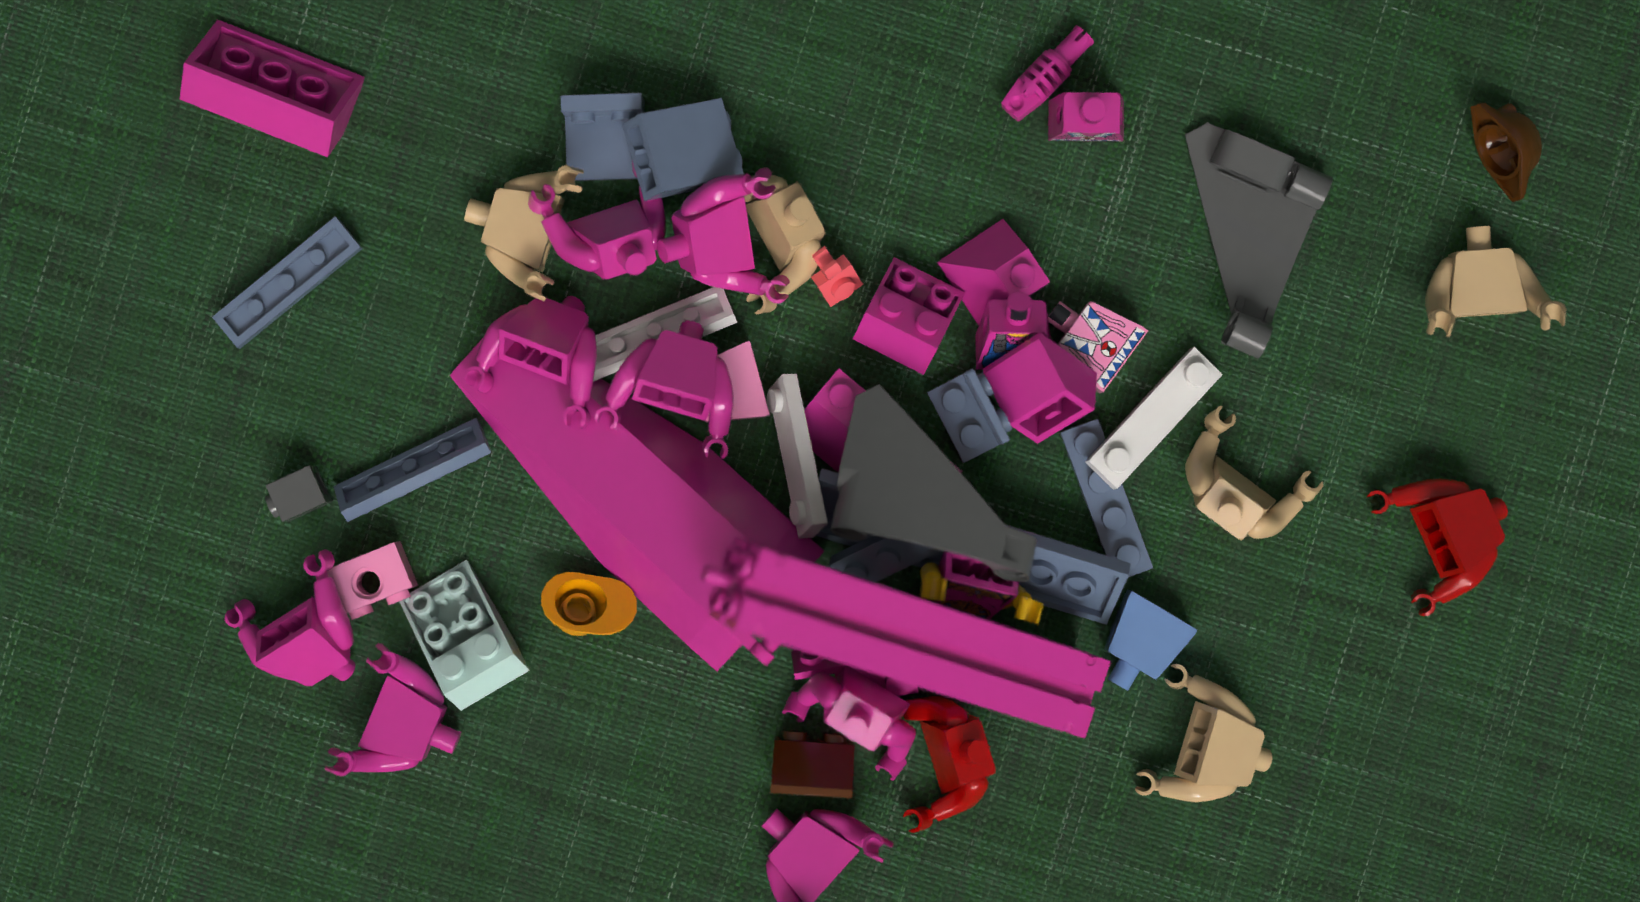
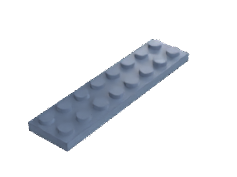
(1060, 573)

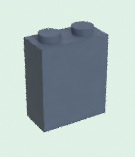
(682, 148)

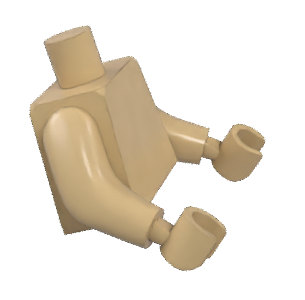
(789, 232)
(515, 233)
(1485, 284)
(1230, 496)
(1218, 747)

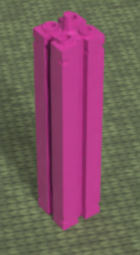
(904, 637)

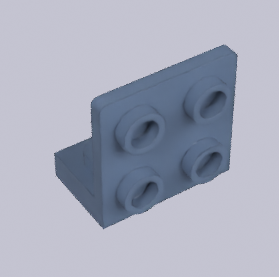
(597, 136)
(970, 415)

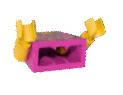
(975, 588)

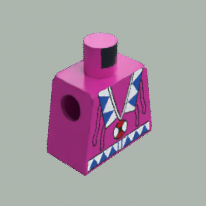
(1086, 117)

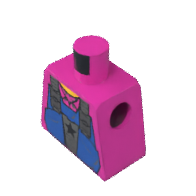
(1008, 325)

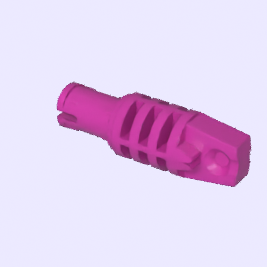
(1045, 75)

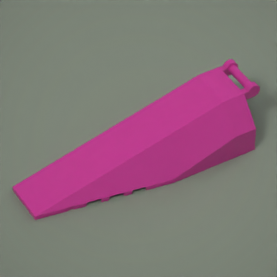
(638, 498)

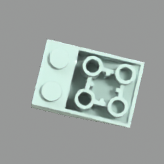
(463, 636)

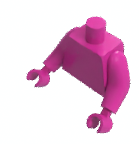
(715, 236)
(606, 241)
(545, 340)
(679, 376)
(305, 641)
(860, 712)
(402, 721)
(814, 851)

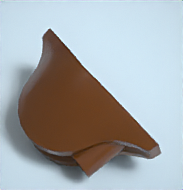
(1507, 146)

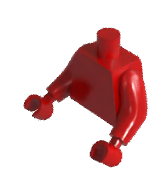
(1458, 530)
(957, 754)

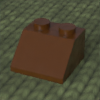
(813, 765)

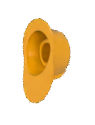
(588, 604)

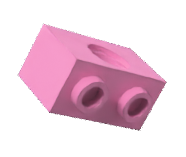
(388, 564)

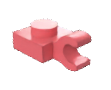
(836, 277)

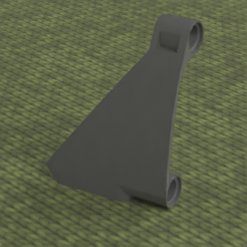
(1257, 219)
(909, 491)

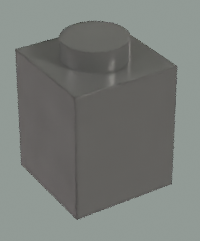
(297, 494)

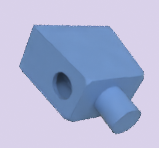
(1144, 639)

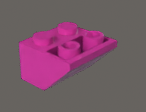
(908, 315)
(1041, 387)

